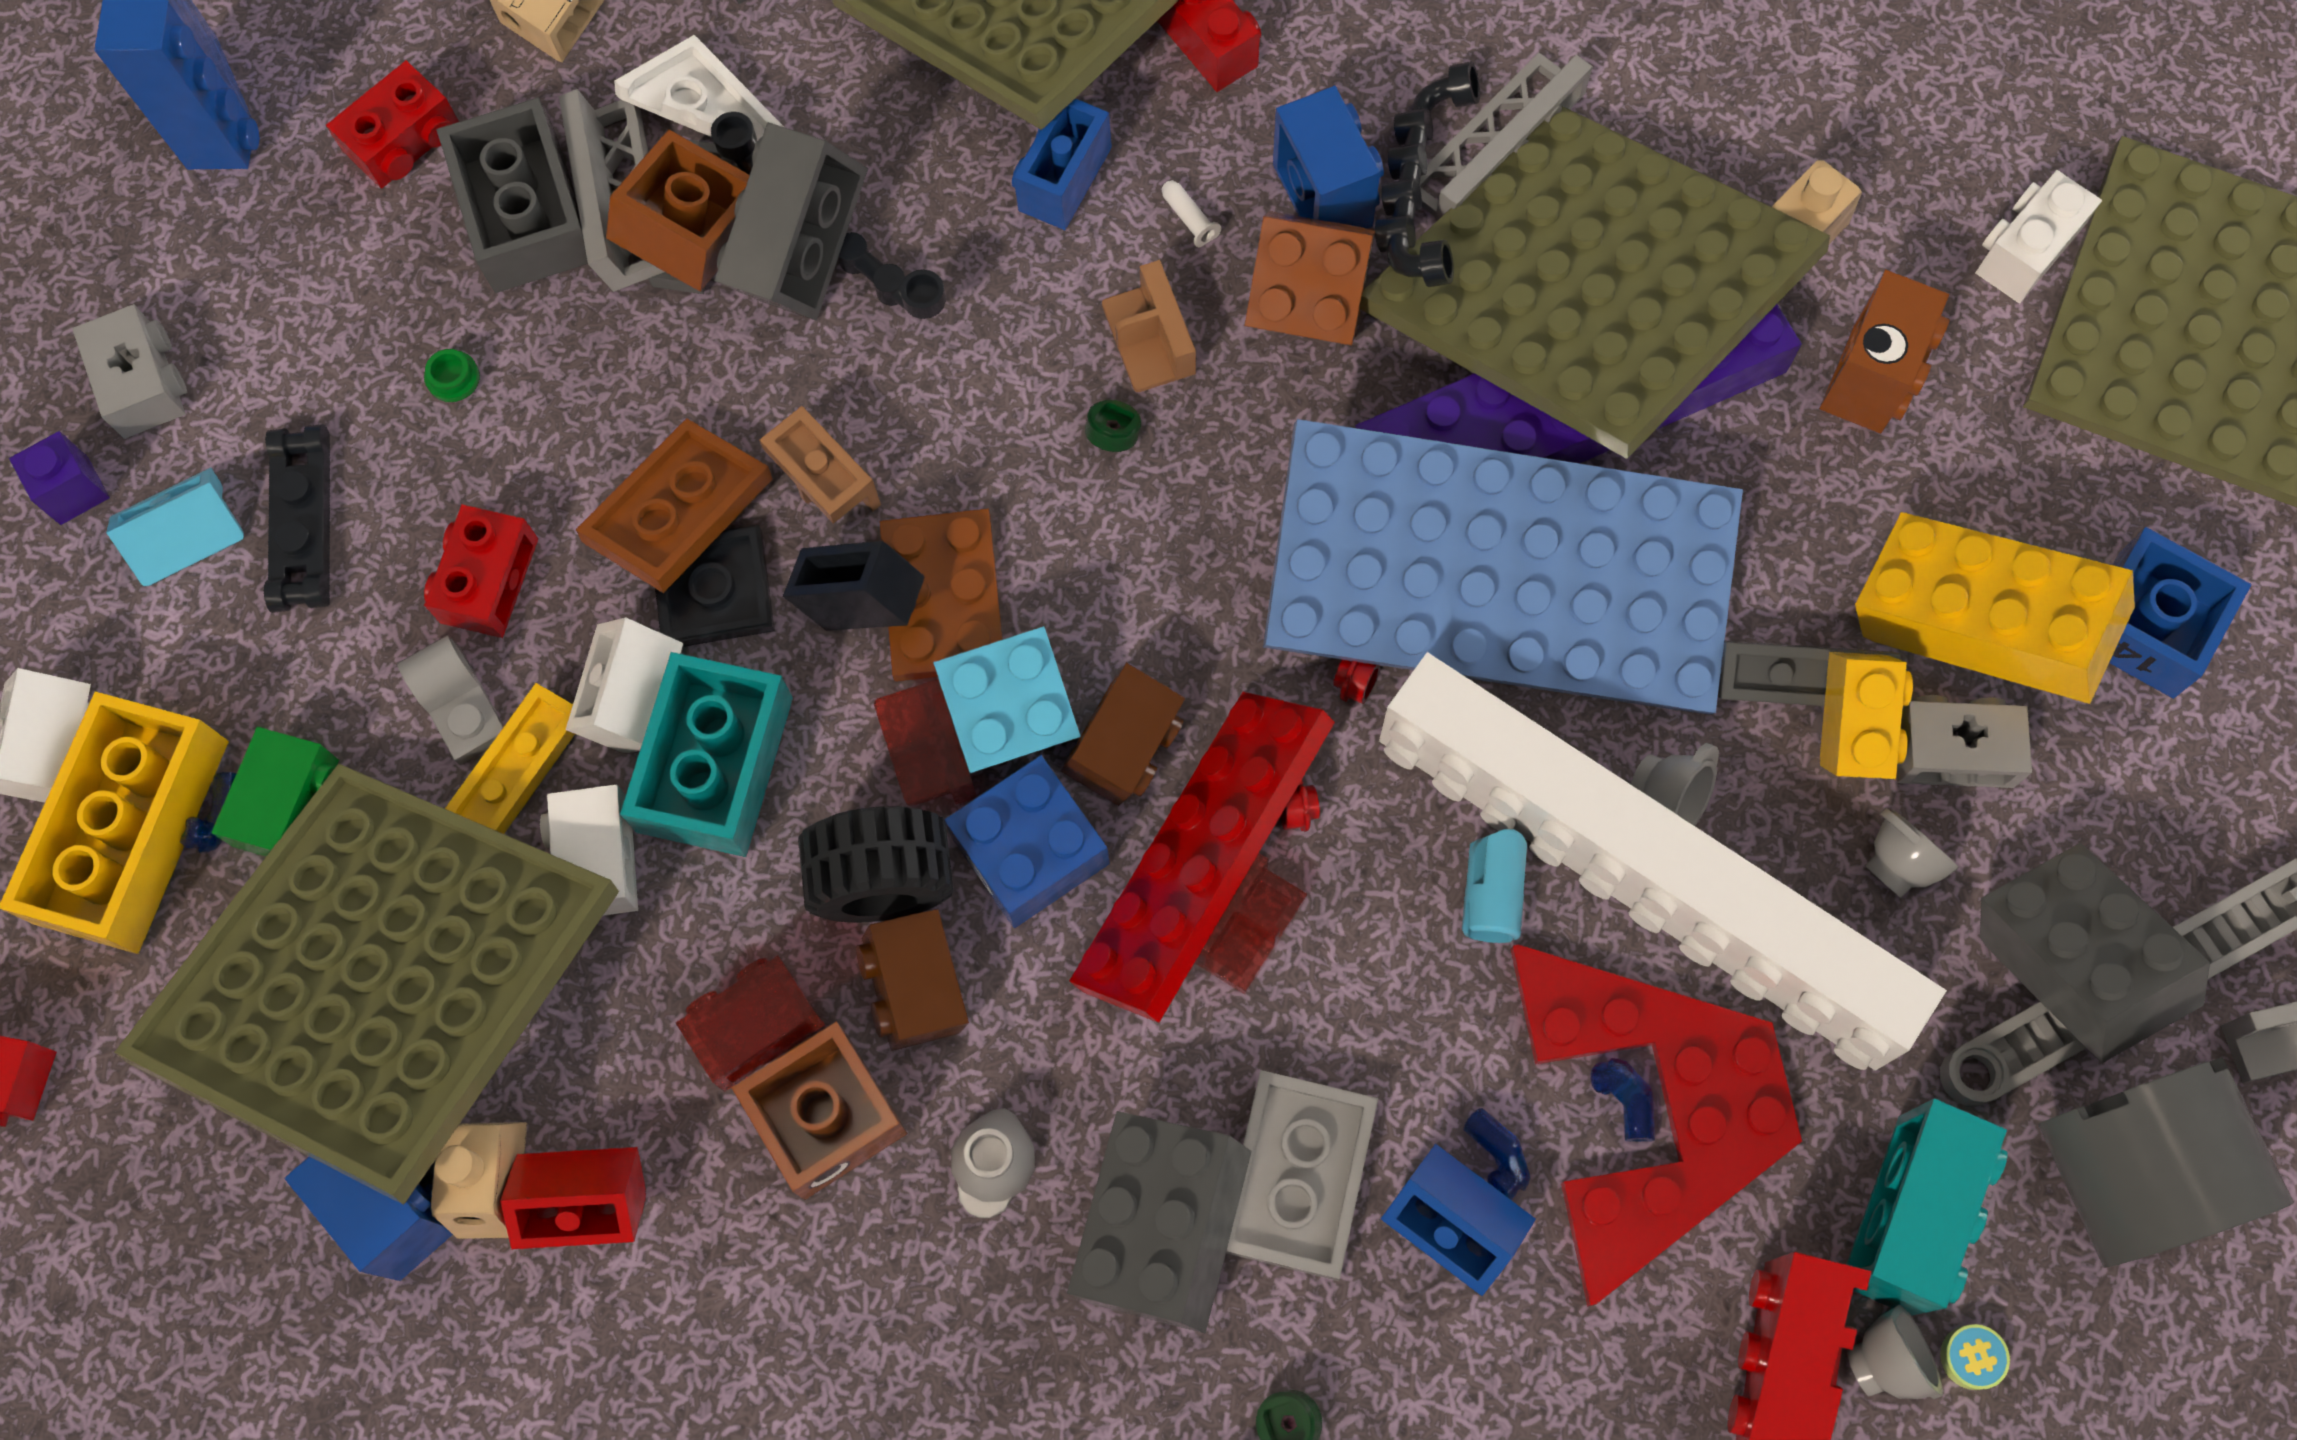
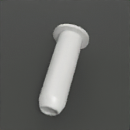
(1190, 213)

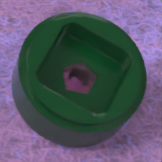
(1112, 425)
(1289, 1417)

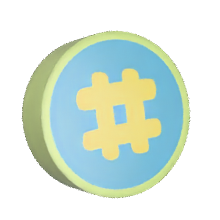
(1975, 1357)

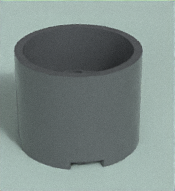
(2165, 1163)

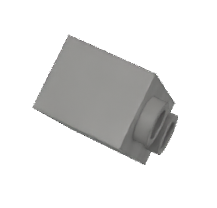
(130, 370)
(1996, 735)

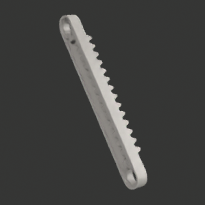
(2039, 1041)

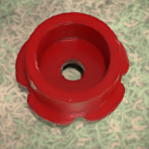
(1356, 680)
(1301, 808)

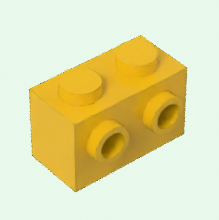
(1864, 715)

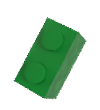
(271, 789)

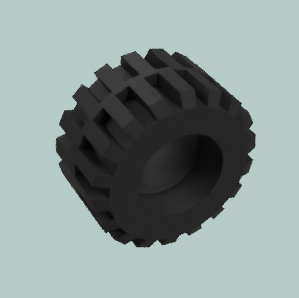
(875, 864)

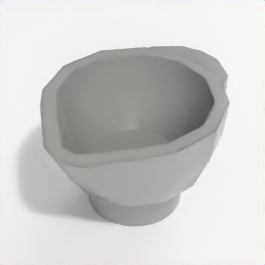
(1680, 781)
(1907, 856)
(992, 1163)
(1895, 1359)

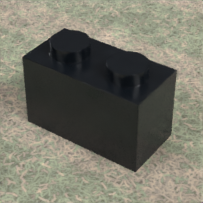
(854, 586)

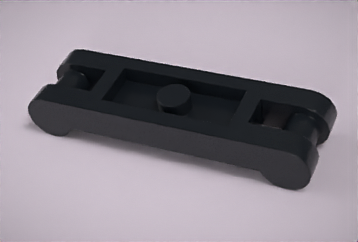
(298, 519)

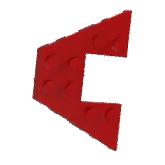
(1720, 1093)

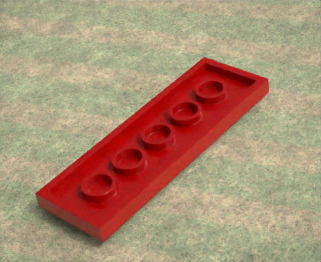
(1201, 854)

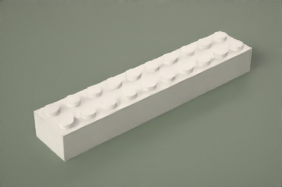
(1658, 867)

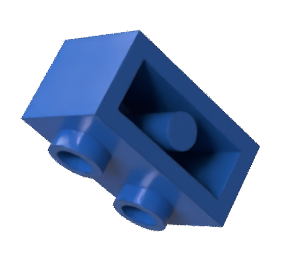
(1062, 163)
(1459, 1220)

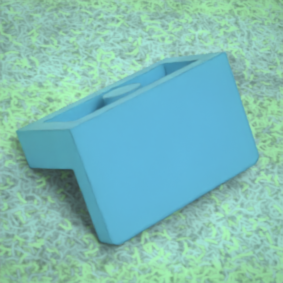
(174, 528)

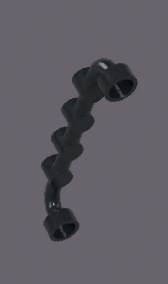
(1407, 165)
(918, 293)

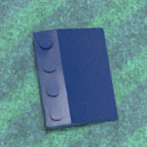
(178, 80)

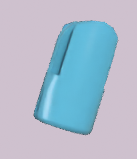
(1495, 887)

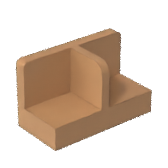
(1151, 331)
(819, 466)

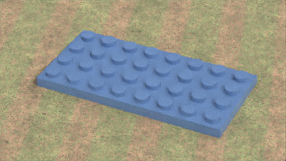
(1503, 567)

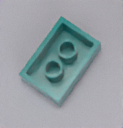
(707, 754)
(1928, 1207)

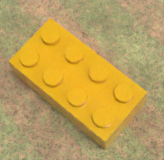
(1996, 606)
(114, 822)

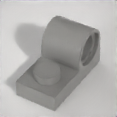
(453, 698)

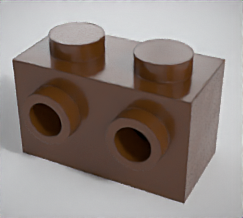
(1124, 736)
(912, 980)

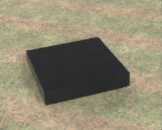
(720, 592)

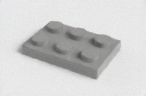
(1301, 1174)

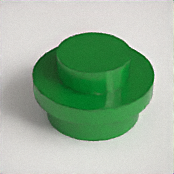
(451, 375)

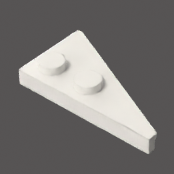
(691, 89)

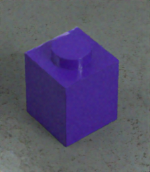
(59, 478)

